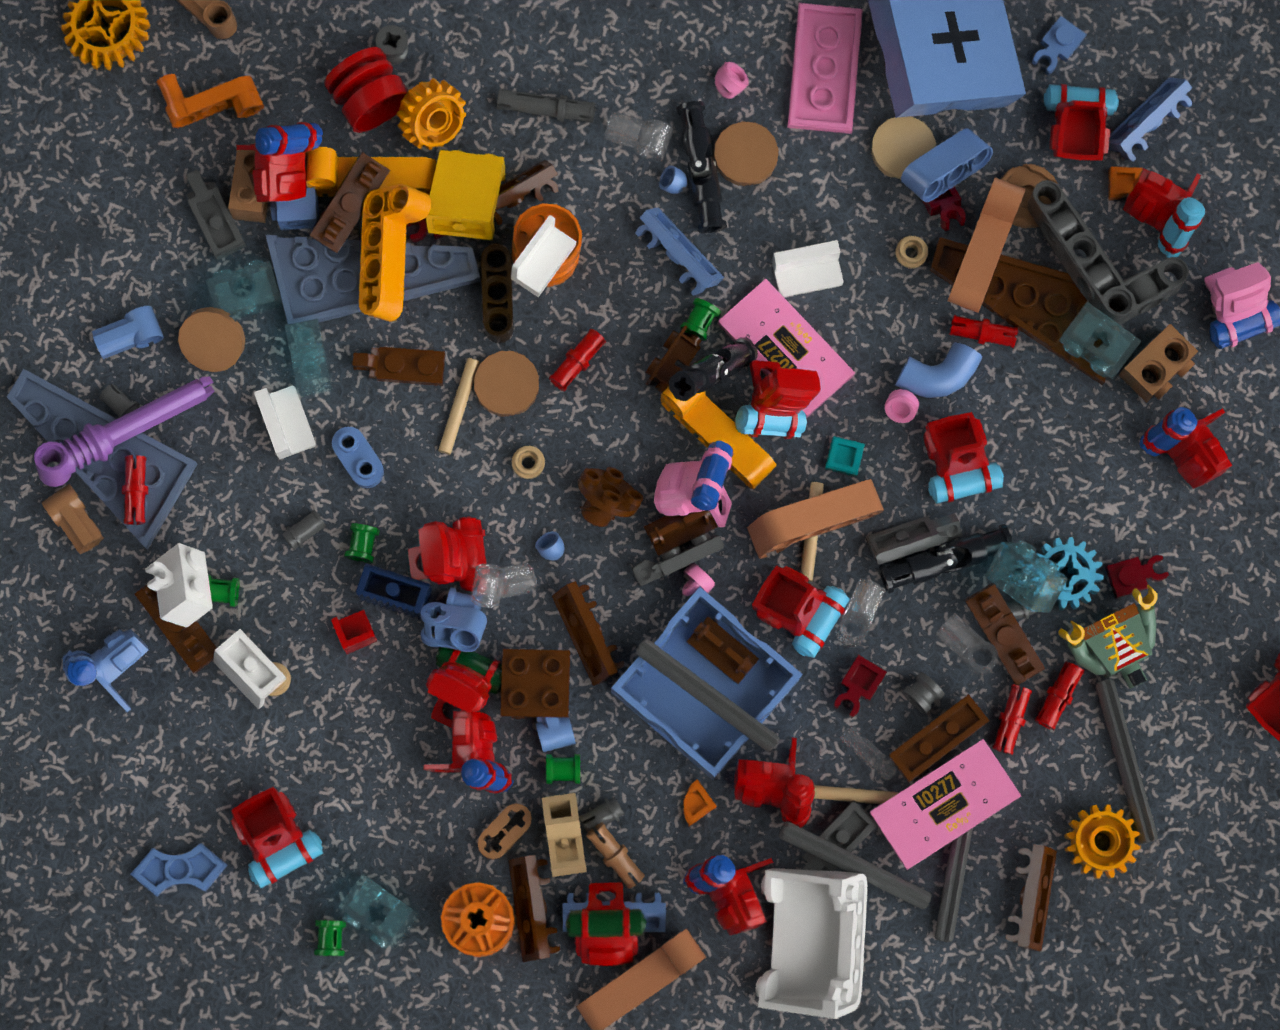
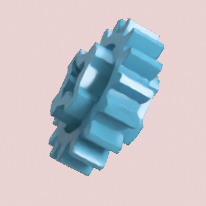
(1080, 574)

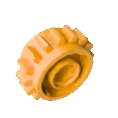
(431, 114)
(1119, 834)

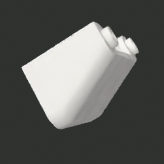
(815, 942)

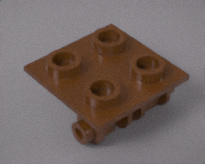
(535, 683)

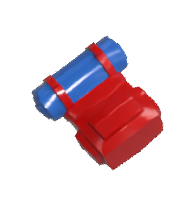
(281, 160)
(1189, 445)
(473, 753)
(730, 891)

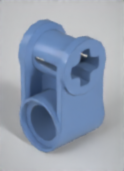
(454, 627)

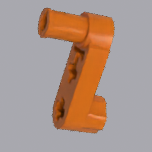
(236, 93)

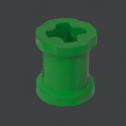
(700, 318)
(361, 543)
(224, 590)
(562, 769)
(329, 938)

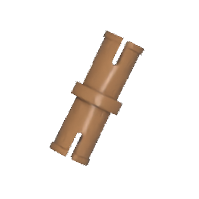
(615, 855)

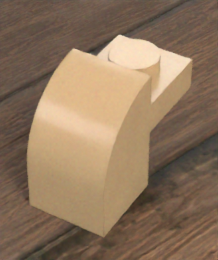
(564, 834)

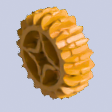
(77, 36)

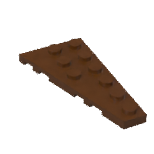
(1027, 297)

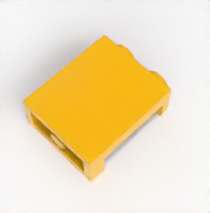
(465, 194)

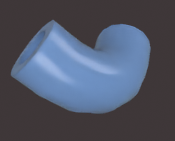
(941, 378)

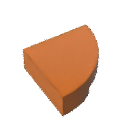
(1121, 181)
(697, 803)

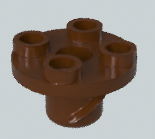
(607, 496)

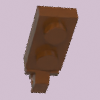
(402, 365)

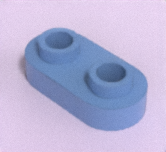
(357, 456)

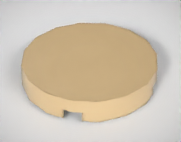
(900, 143)

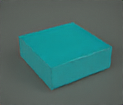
(844, 456)

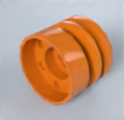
(532, 220)
(484, 939)

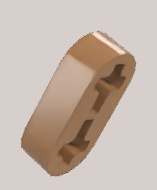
(510, 837)

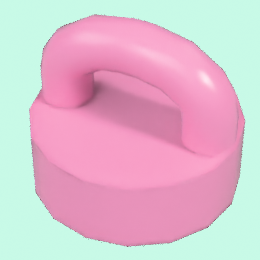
(730, 80)
(901, 406)
(697, 579)

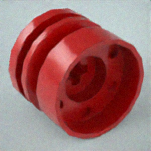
(366, 89)

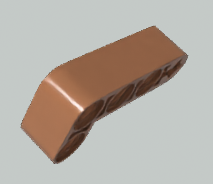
(986, 245)
(814, 517)
(641, 981)

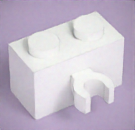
(181, 585)

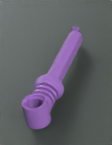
(99, 441)

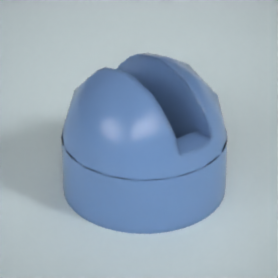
(673, 180)
(550, 546)

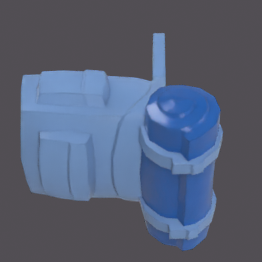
(107, 663)

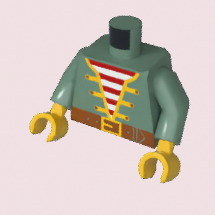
(1117, 640)

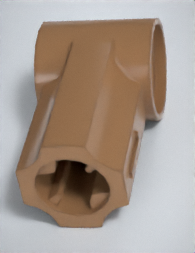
(207, 11)
(69, 513)

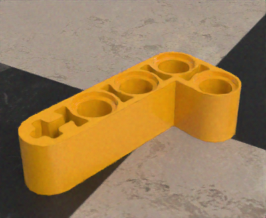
(327, 171)
(384, 246)
(711, 424)

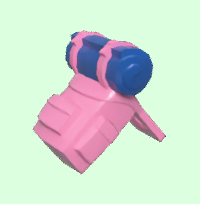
(1241, 305)
(696, 485)

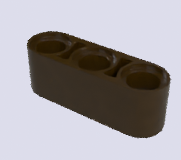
(497, 278)

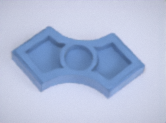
(161, 871)

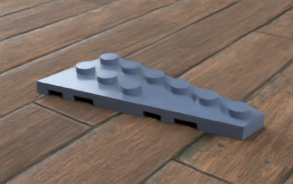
(326, 283)
(62, 415)

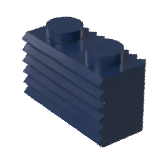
(393, 591)

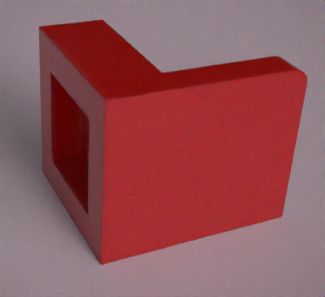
(354, 631)

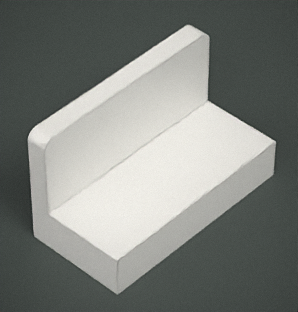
(542, 257)
(807, 269)
(285, 421)
(248, 668)

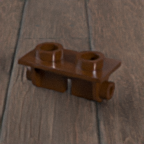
(679, 349)
(678, 530)
(722, 650)

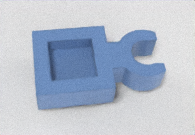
(1060, 42)

